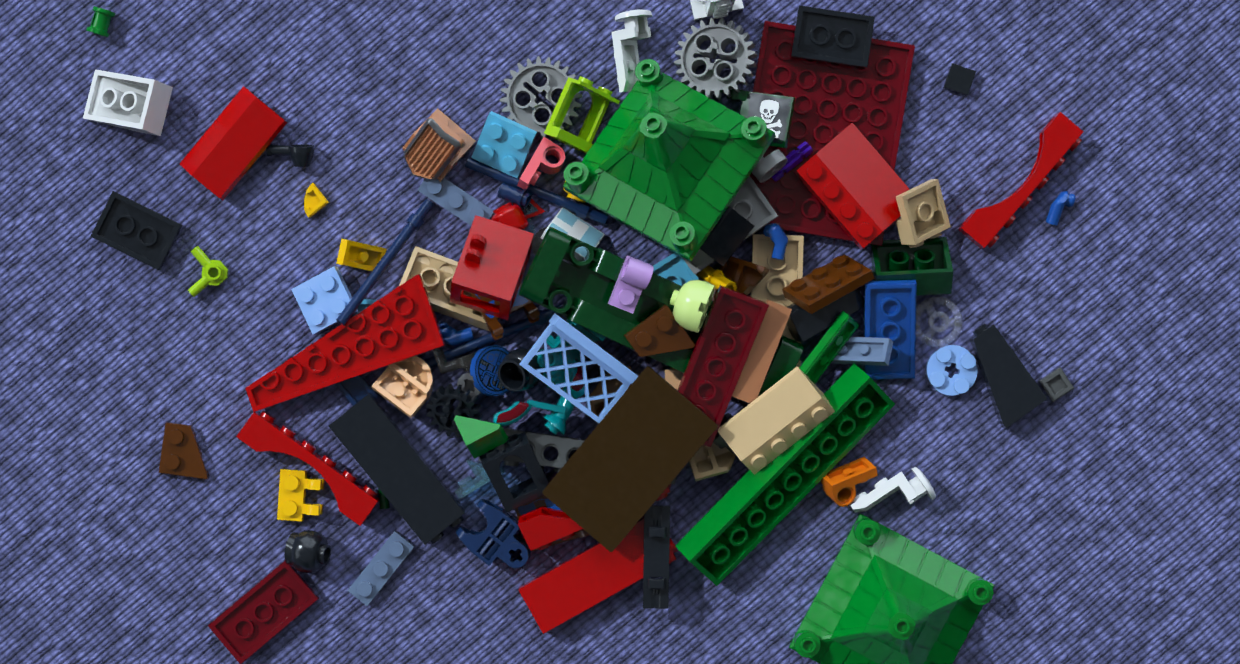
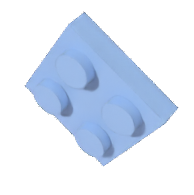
(323, 299)

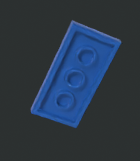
(892, 315)

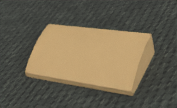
(437, 277)

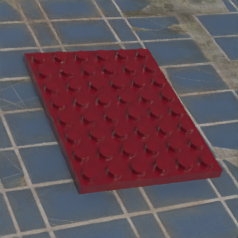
(825, 104)

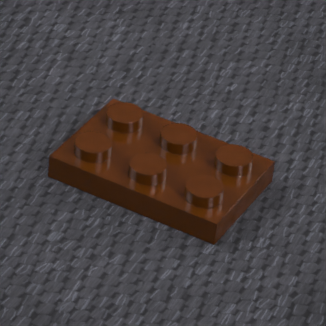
(827, 283)

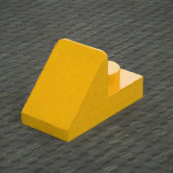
(359, 255)

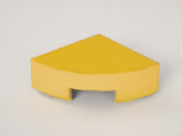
(314, 200)

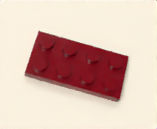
(263, 612)

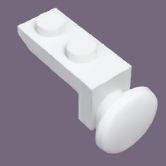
(626, 46)
(884, 488)

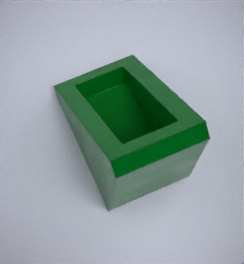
(480, 435)

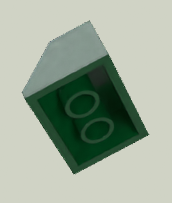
(926, 264)

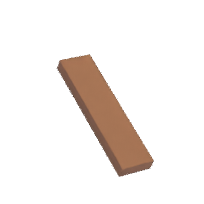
(762, 352)

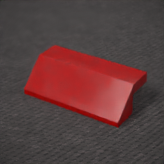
(233, 143)

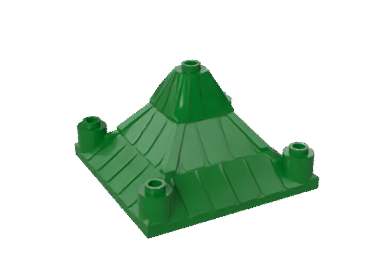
(669, 161)
(890, 603)

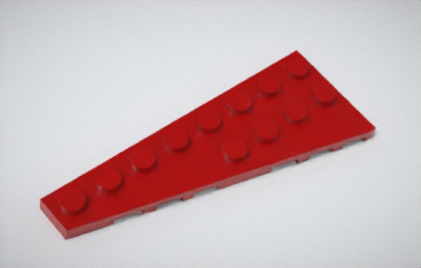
(378, 336)

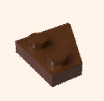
(658, 334)

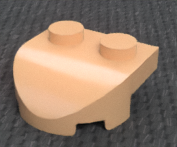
(406, 384)

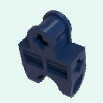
(504, 544)

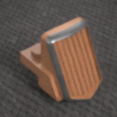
(436, 147)

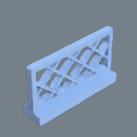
(593, 352)

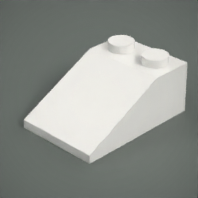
(128, 102)

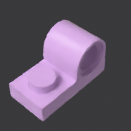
(631, 281)

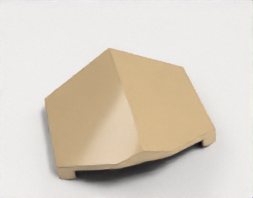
(711, 462)

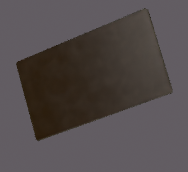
(630, 459)

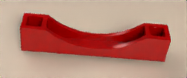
(1054, 142)
(352, 498)
(548, 525)

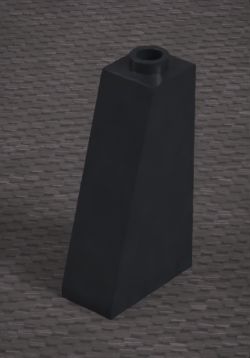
(1006, 378)

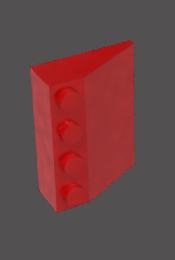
(854, 185)

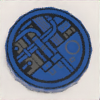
(485, 370)

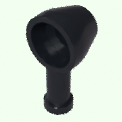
(300, 153)

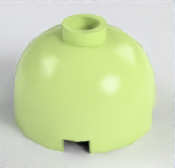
(692, 304)

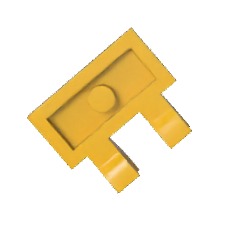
(293, 493)

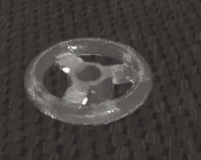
(928, 304)

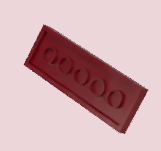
(722, 353)

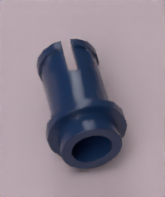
(514, 195)

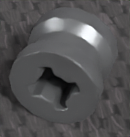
(469, 384)

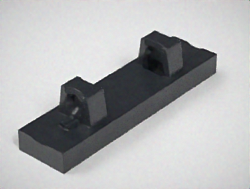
(656, 557)

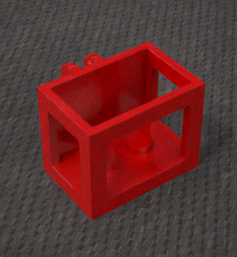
(491, 266)

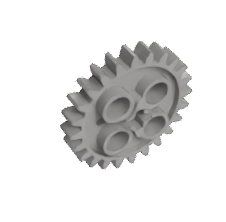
(720, 37)
(555, 82)

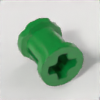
(100, 21)

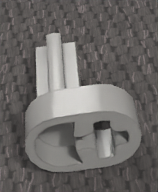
(769, 165)

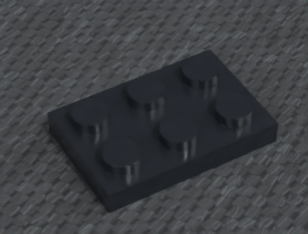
(832, 36)
(136, 230)

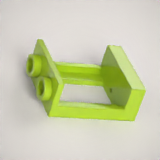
(600, 100)

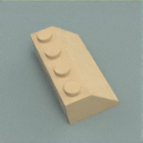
(776, 420)

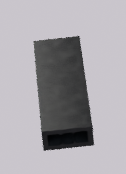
(398, 469)

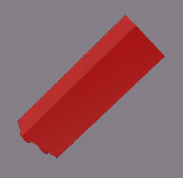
(586, 579)

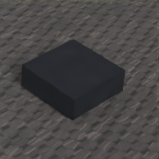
(959, 79)

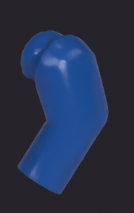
(1057, 206)
(779, 239)
(453, 336)

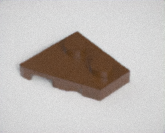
(743, 273)
(181, 452)

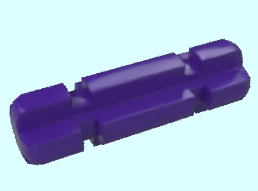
(794, 159)

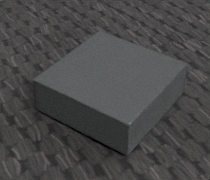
(1056, 384)

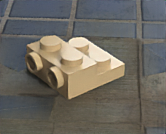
(921, 214)

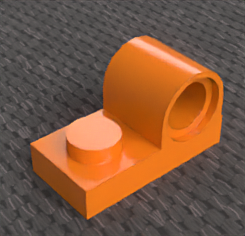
(841, 481)

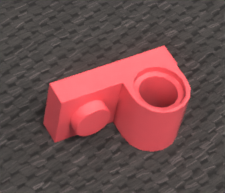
(539, 162)

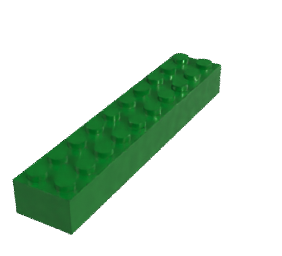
(764, 499)

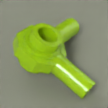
(213, 272)

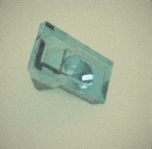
(468, 484)

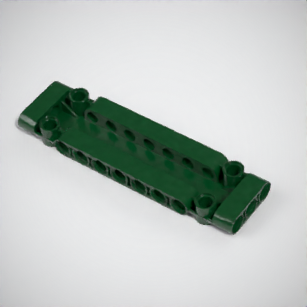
(588, 289)

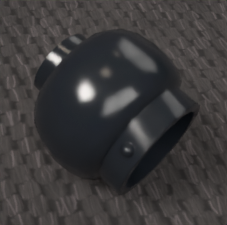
(513, 375)
(307, 551)

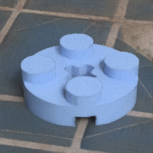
(939, 377)

